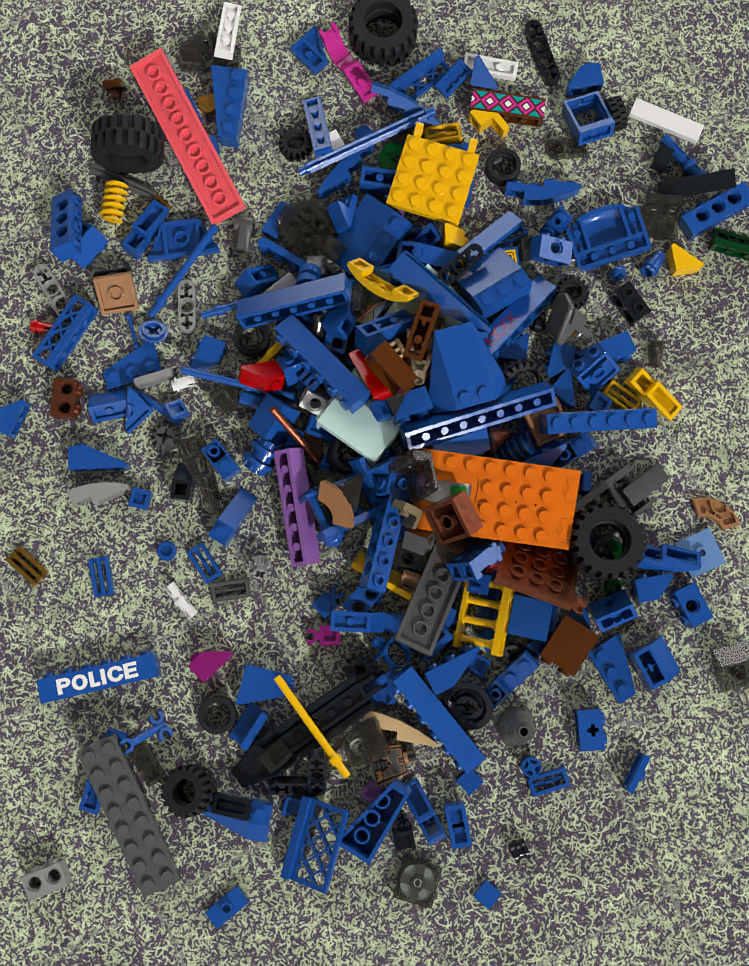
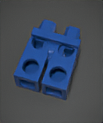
(472, 561)

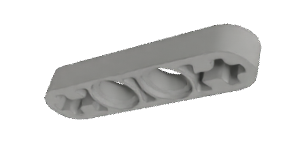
(55, 297)

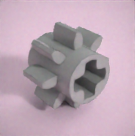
(260, 567)

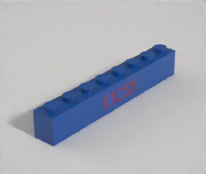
(519, 316)
(473, 418)

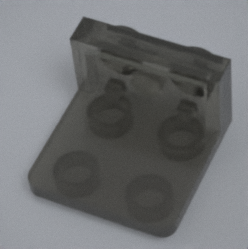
(419, 473)

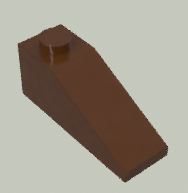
(422, 330)

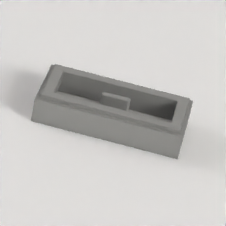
(154, 378)

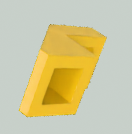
(484, 119)

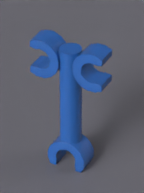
(157, 727)

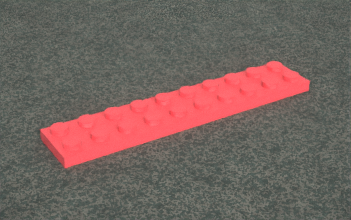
(187, 137)

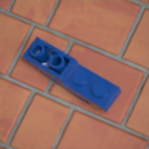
(550, 192)
(511, 677)

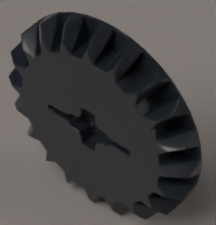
(479, 712)

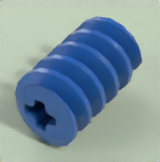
(516, 448)

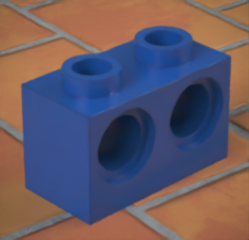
(359, 596)
(457, 824)

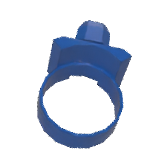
(380, 644)

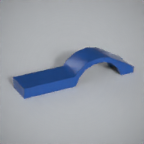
(365, 621)

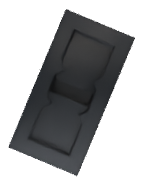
(630, 304)

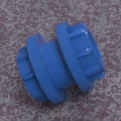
(261, 456)

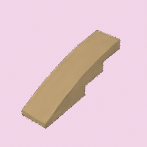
(404, 731)

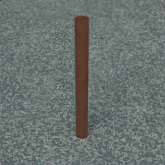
(295, 435)

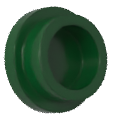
(613, 586)

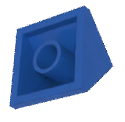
(265, 423)

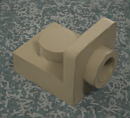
(411, 513)

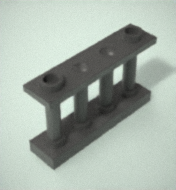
(608, 486)

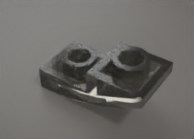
(566, 149)

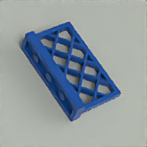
(299, 838)

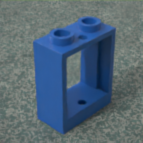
(593, 131)

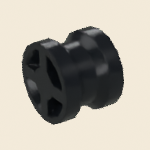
(519, 850)

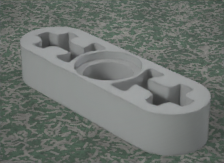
(191, 293)

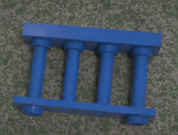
(327, 530)

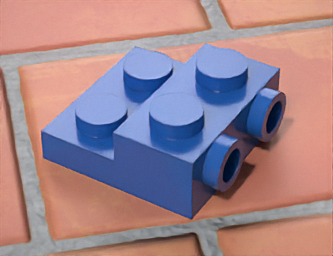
(594, 368)

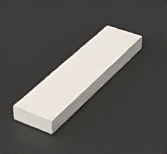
(227, 31)
(666, 120)

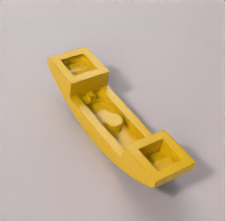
(364, 274)

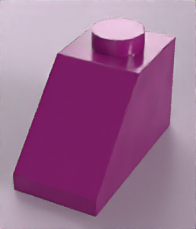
(208, 663)

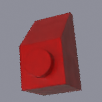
(262, 376)

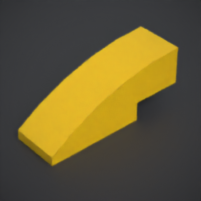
(653, 393)

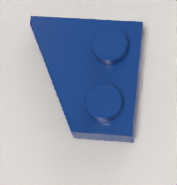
(310, 51)

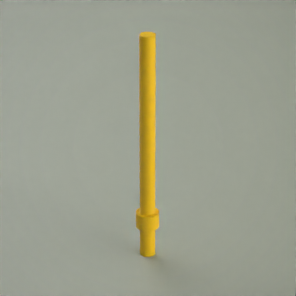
(335, 758)

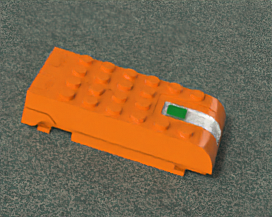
(511, 497)

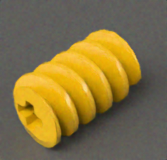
(113, 200)

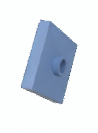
(705, 544)

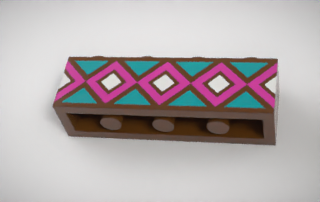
(512, 107)

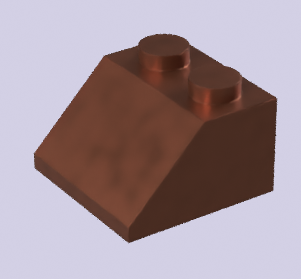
(453, 518)

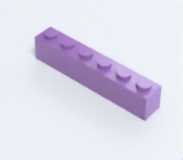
(297, 517)

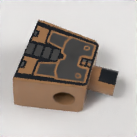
(393, 765)

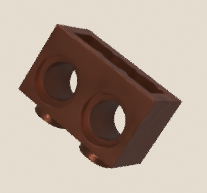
(60, 399)

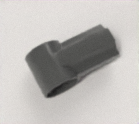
(243, 231)

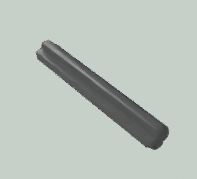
(134, 186)

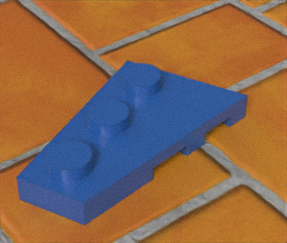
(613, 667)

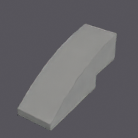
(97, 493)

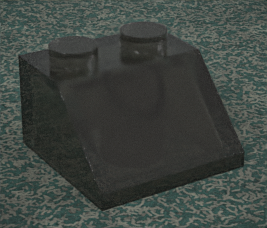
(731, 666)

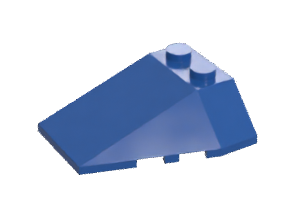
(462, 370)

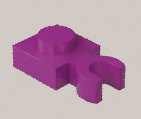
(325, 636)

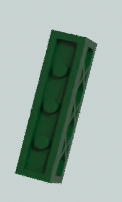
(728, 246)

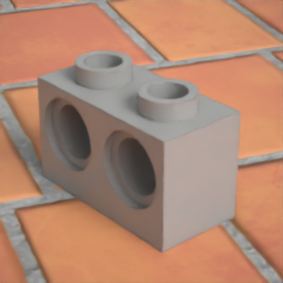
(48, 881)

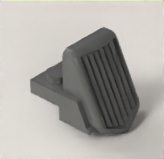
(566, 320)

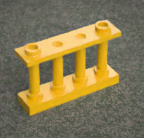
(499, 625)

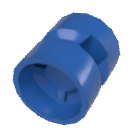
(308, 272)

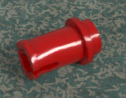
(38, 326)

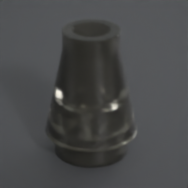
(655, 353)

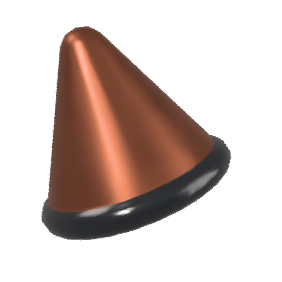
(496, 438)

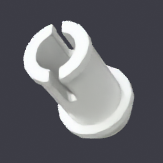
(183, 382)

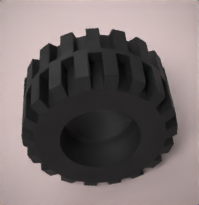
(174, 794)

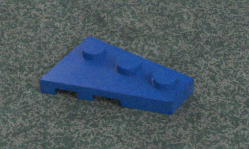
(136, 364)

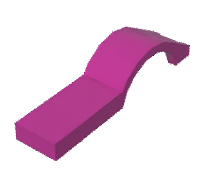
(346, 63)

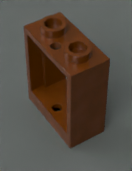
(391, 369)

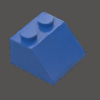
(92, 244)

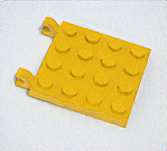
(433, 178)

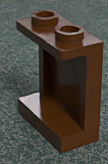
(568, 645)

